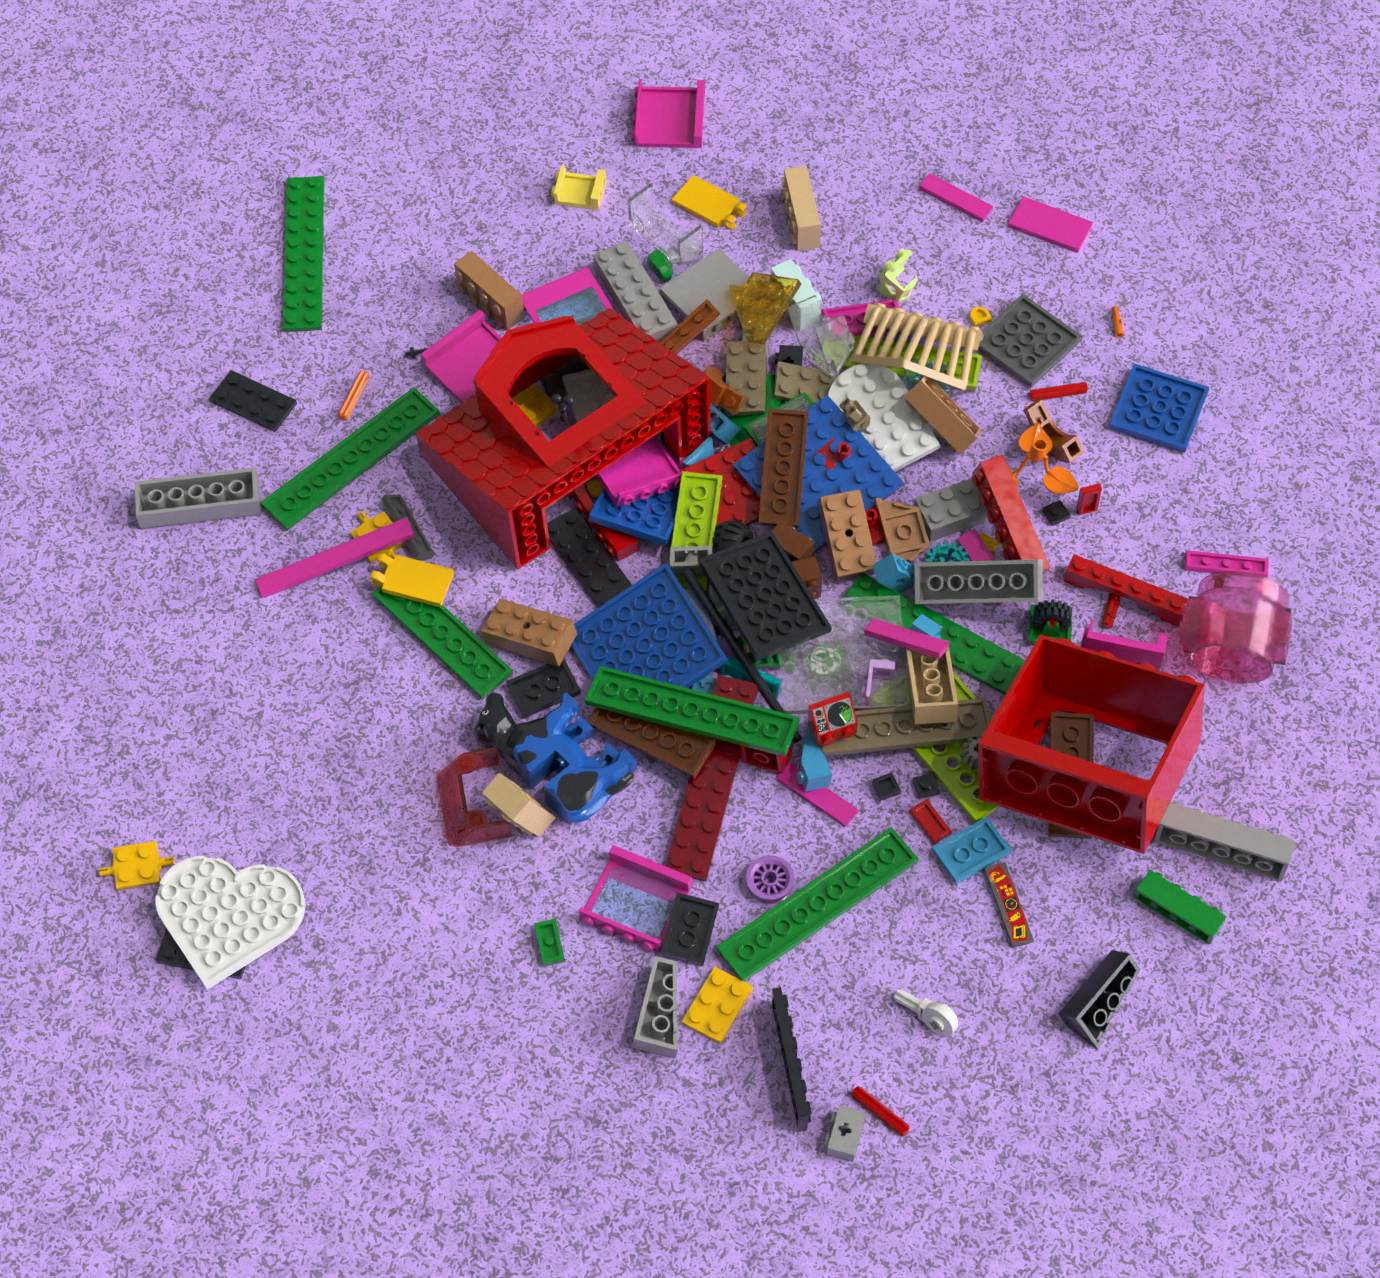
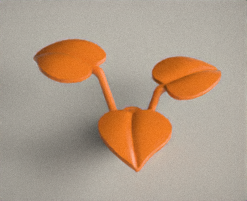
(1037, 445)

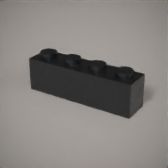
(1100, 996)

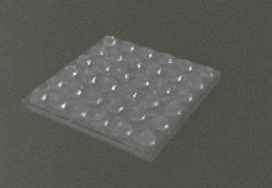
(838, 659)

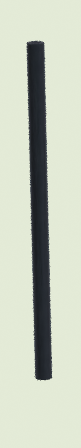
(734, 645)

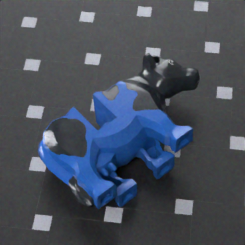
(547, 745)

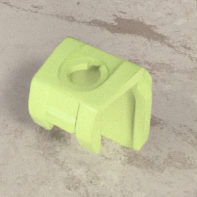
(890, 272)

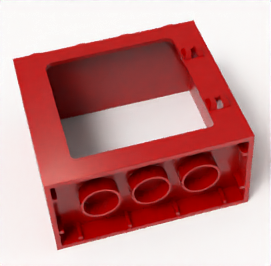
(1072, 790)

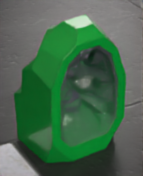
(660, 265)

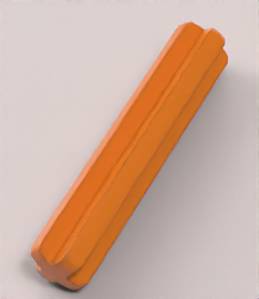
(353, 395)

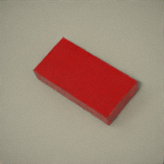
(1089, 499)
(930, 821)

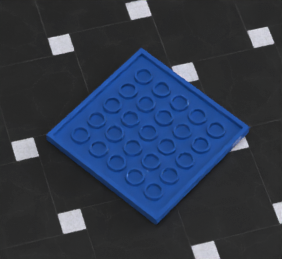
(861, 471)
(649, 633)

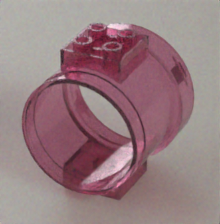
(1237, 626)

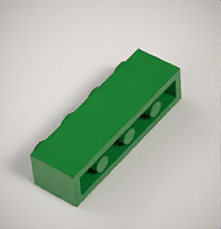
(1179, 906)

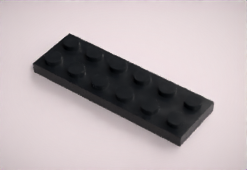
(586, 557)
(792, 1064)

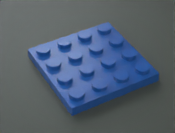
(1159, 407)
(646, 518)

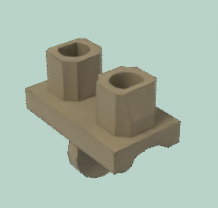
(856, 414)

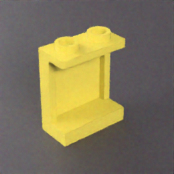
(579, 189)

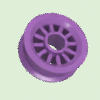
(756, 879)

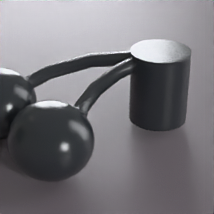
(567, 400)

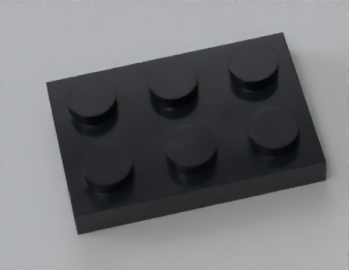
(542, 688)
(689, 929)

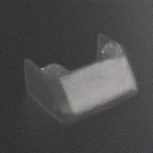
(660, 233)
(823, 339)

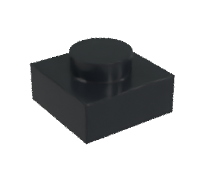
(1056, 512)
(925, 785)
(886, 786)

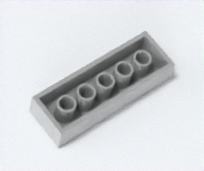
(634, 291)
(197, 497)
(978, 581)
(1225, 841)

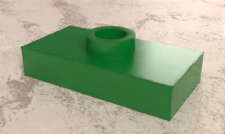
(549, 942)

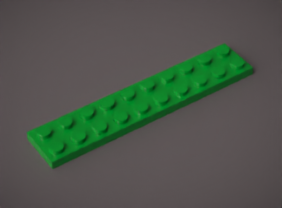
(304, 254)
(350, 458)
(967, 650)
(692, 711)
(816, 904)

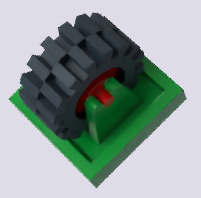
(1050, 620)

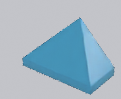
(702, 452)

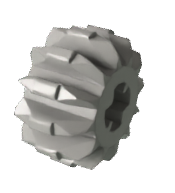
(970, 753)

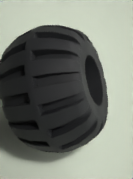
(730, 534)

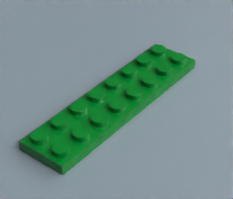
(449, 642)

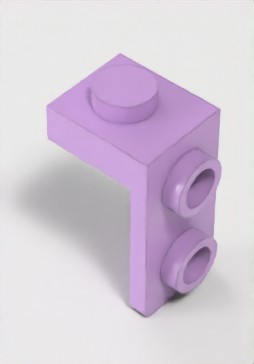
(878, 669)

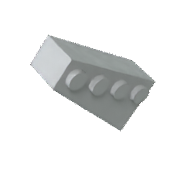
(658, 1017)

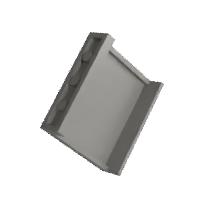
(709, 281)

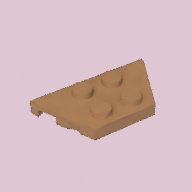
(902, 529)

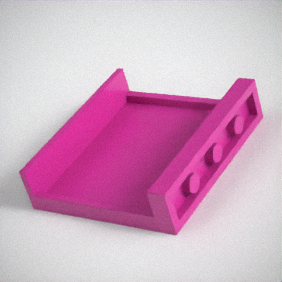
(668, 116)
(460, 355)
(641, 474)
(1124, 648)

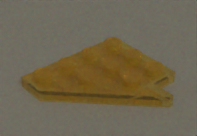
(763, 303)

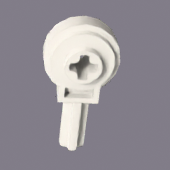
(934, 1014)

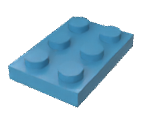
(971, 850)

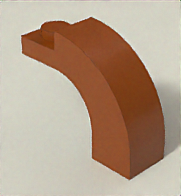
(721, 393)
(1064, 446)

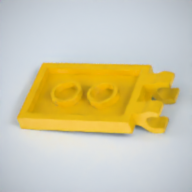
(709, 203)
(413, 579)

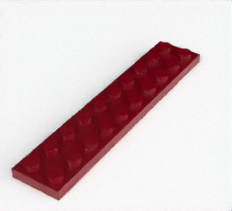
(708, 795)

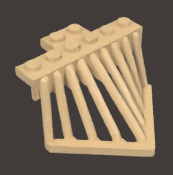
(918, 326)

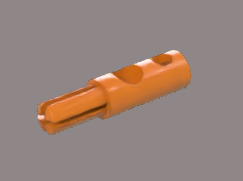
(1118, 328)

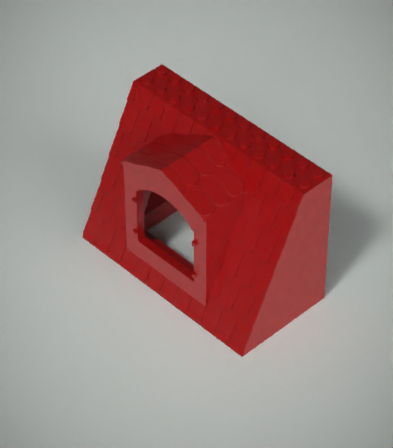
(511, 471)

